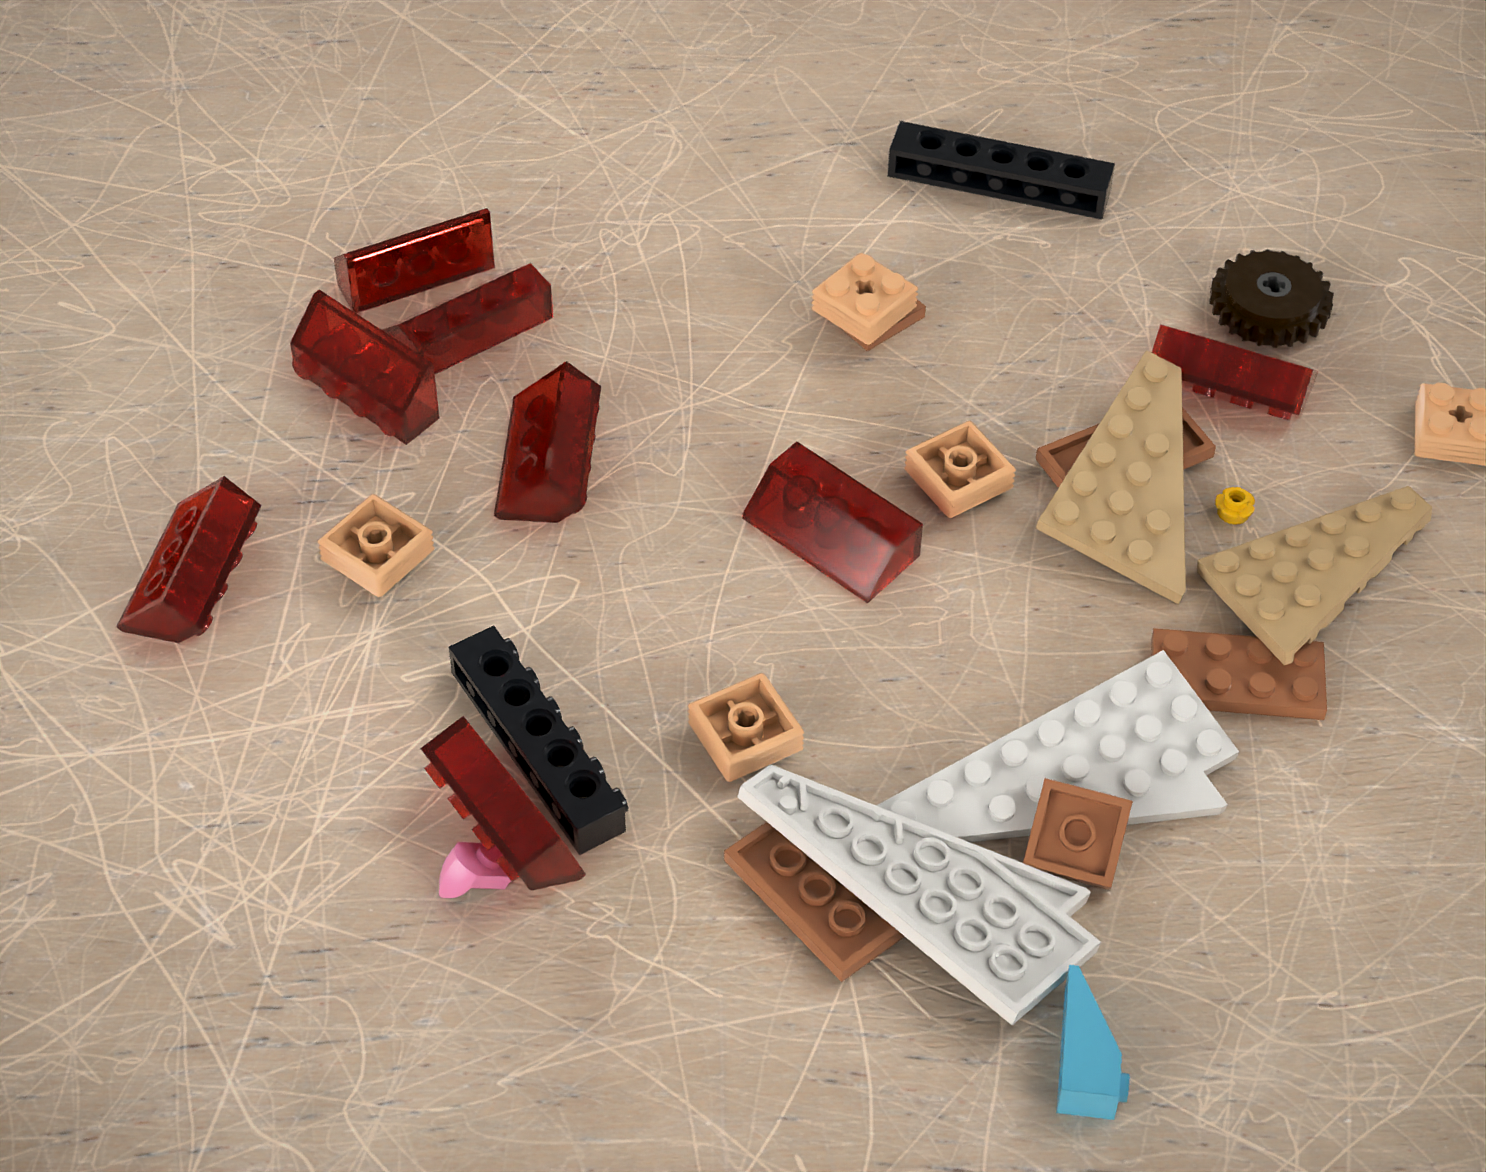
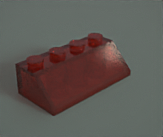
(416, 261)
(477, 317)
(365, 368)
(1237, 372)
(549, 448)
(834, 522)
(191, 564)
(500, 808)

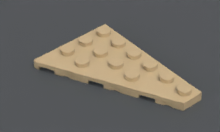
(1128, 484)
(1304, 574)

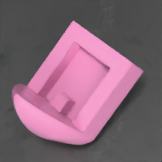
(471, 867)

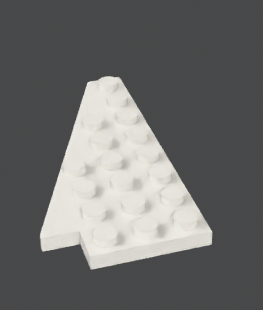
(1127, 738)
(966, 907)

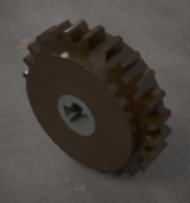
(1271, 298)

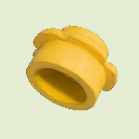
(1235, 505)

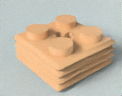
(864, 298)
(1451, 424)
(959, 469)
(376, 545)
(745, 727)

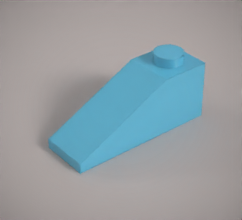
(1089, 1056)

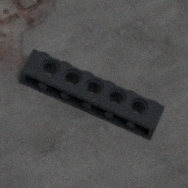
(1000, 169)
(518, 715)

